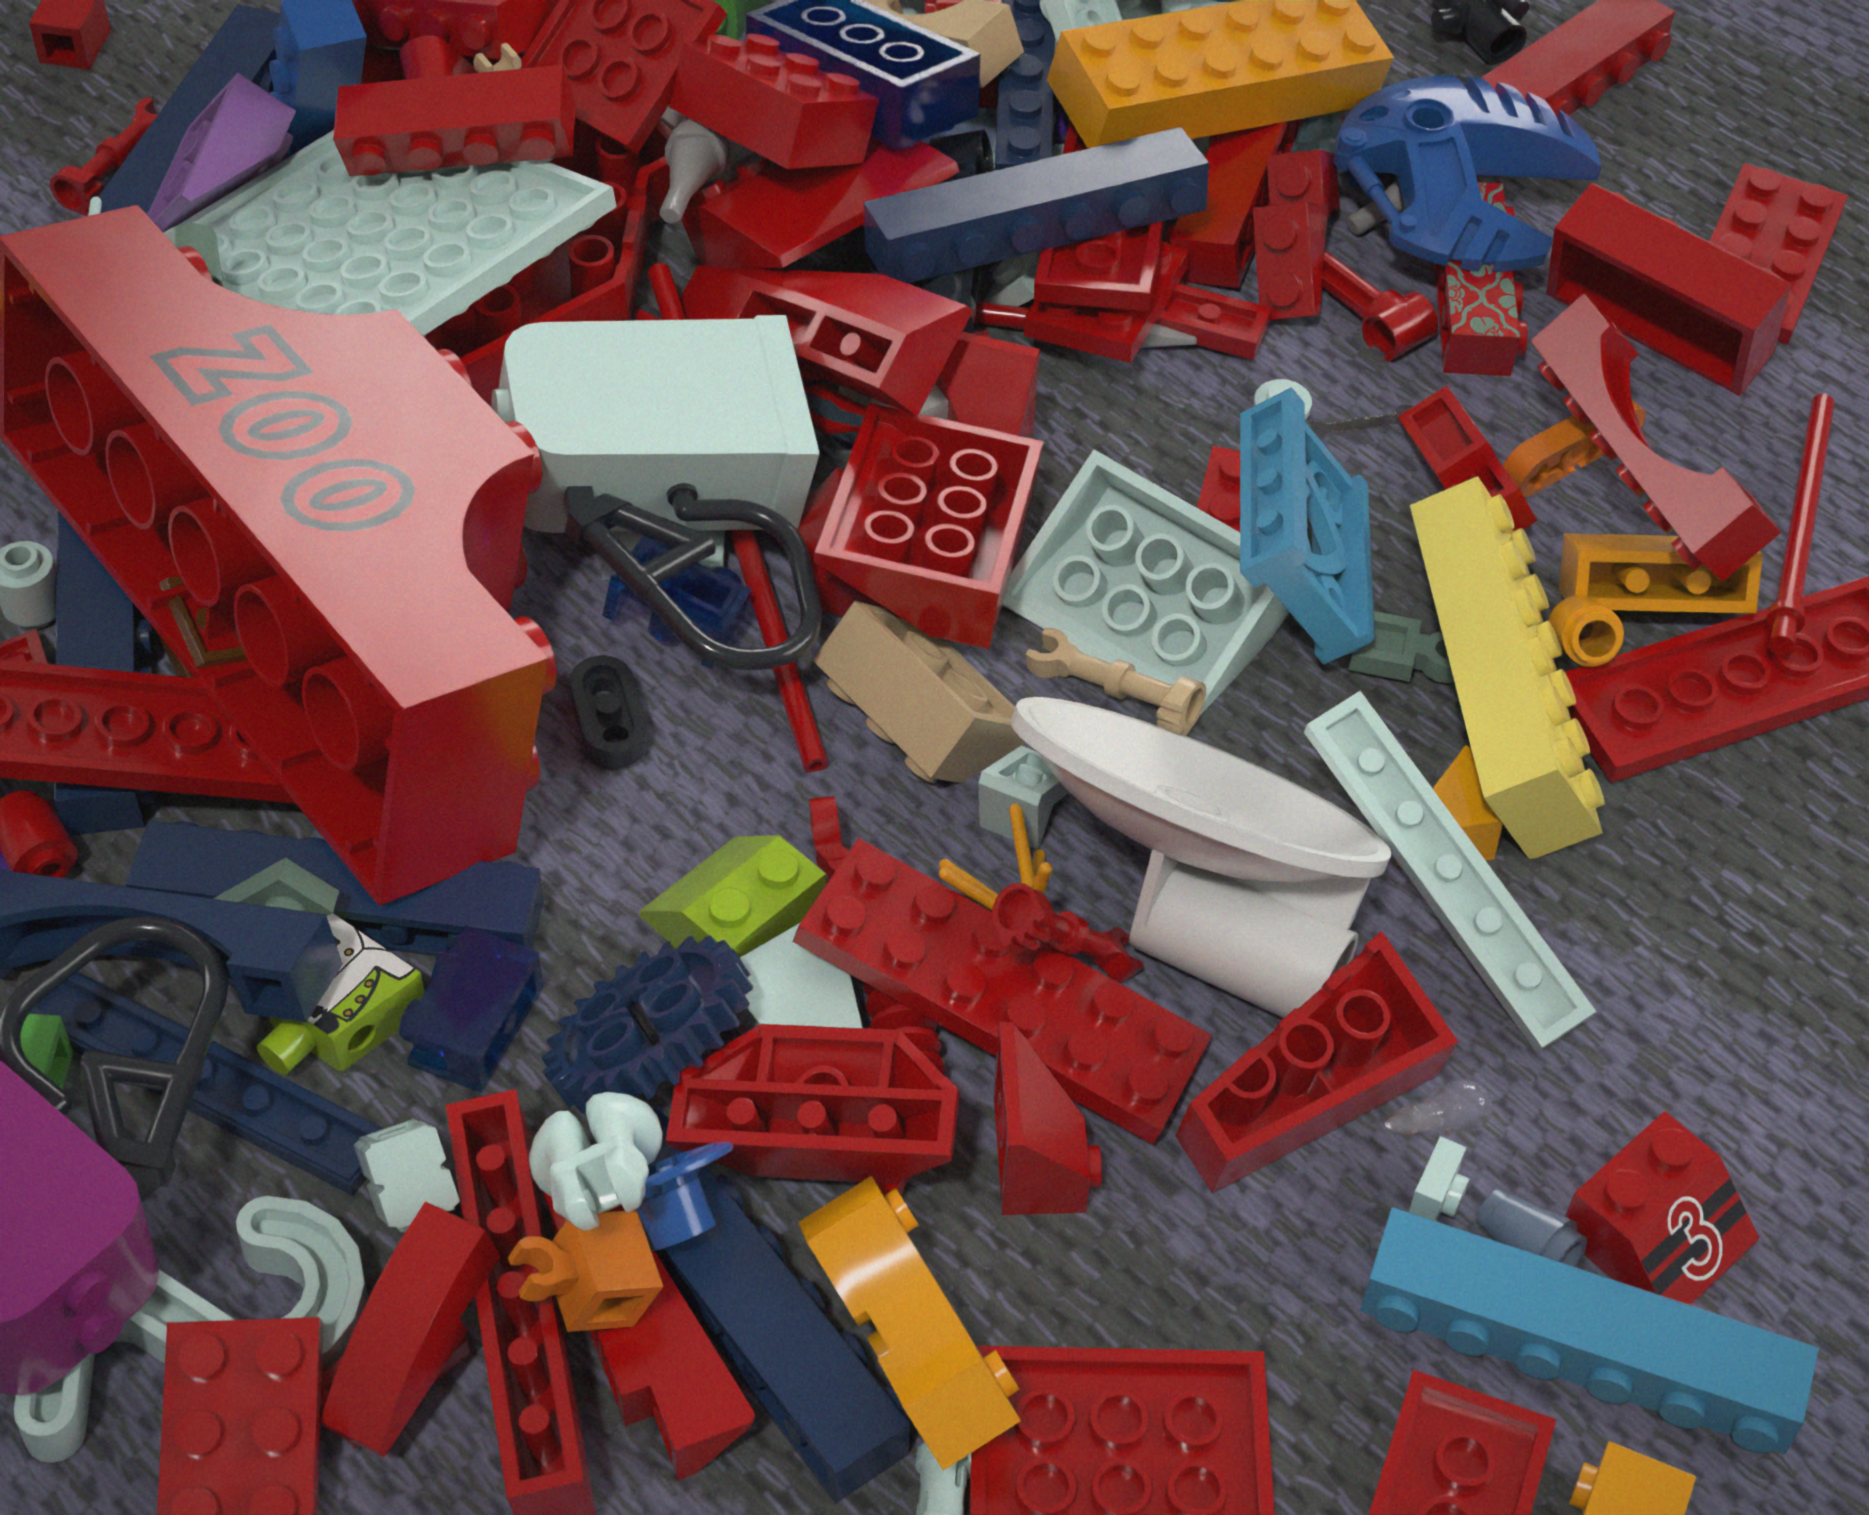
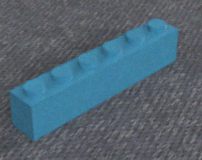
(1591, 1332)

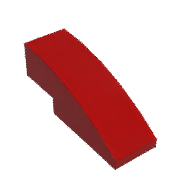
(1460, 452)
(408, 1328)

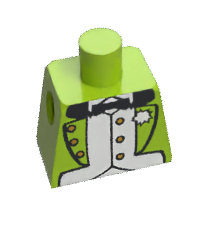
(356, 1010)

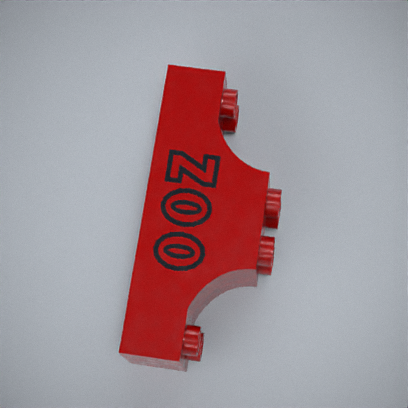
(320, 497)

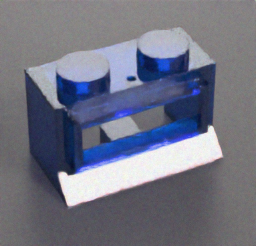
(708, 596)

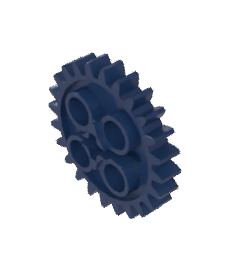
(685, 995)

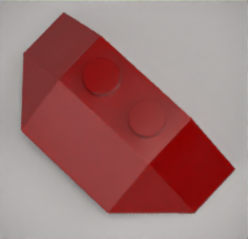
(818, 1105)

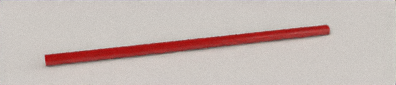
(756, 578)

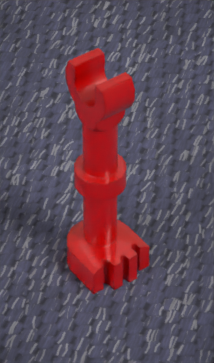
(77, 186)
(1026, 917)

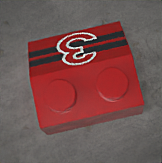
(1664, 1214)

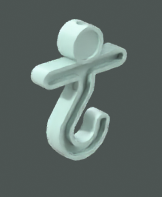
(276, 1239)

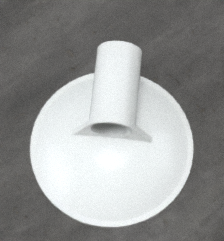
(1244, 867)

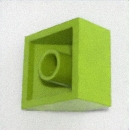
(739, 895)

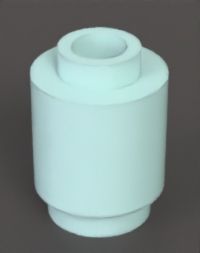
(27, 585)

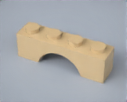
(975, 24)

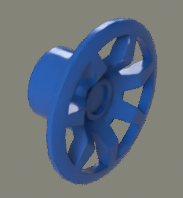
(674, 1198)

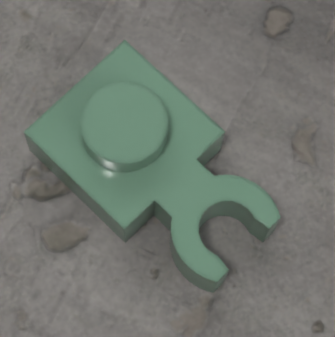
(1400, 649)

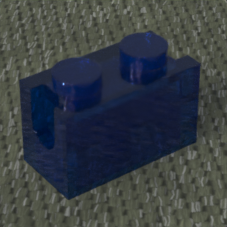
(472, 1008)

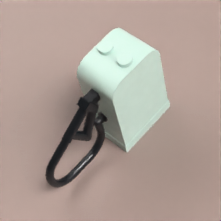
(665, 438)

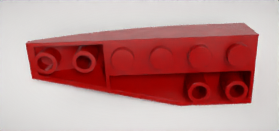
(842, 325)

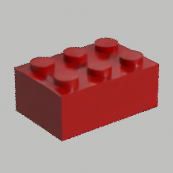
(774, 101)

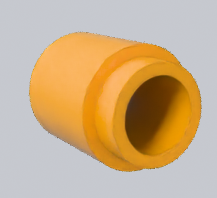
(1600, 638)

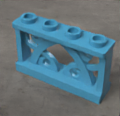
(1283, 481)

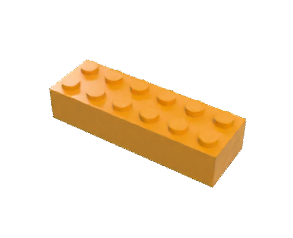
(1217, 68)

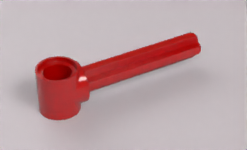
(1389, 319)

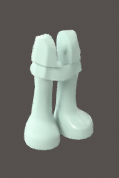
(598, 1176)

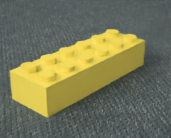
(1506, 669)

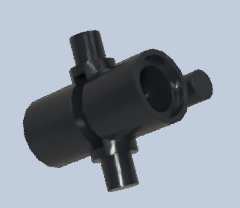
(1486, 24)

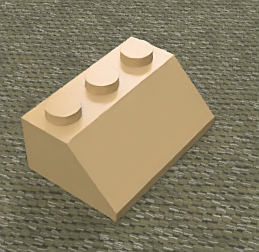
(918, 694)

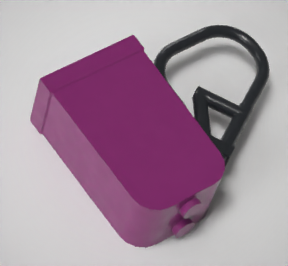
(72, 1208)

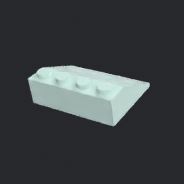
(1144, 581)

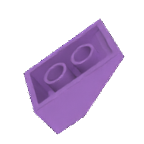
(223, 151)

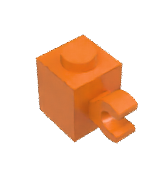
(597, 1274)

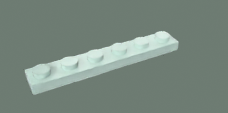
(1449, 872)

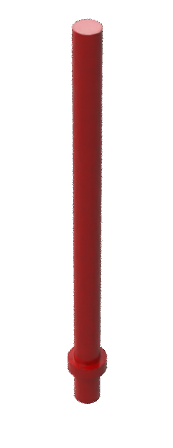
(1786, 614)

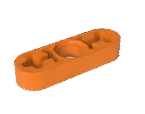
(1554, 453)

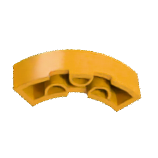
(920, 1341)

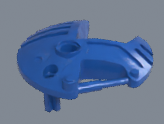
(1436, 143)

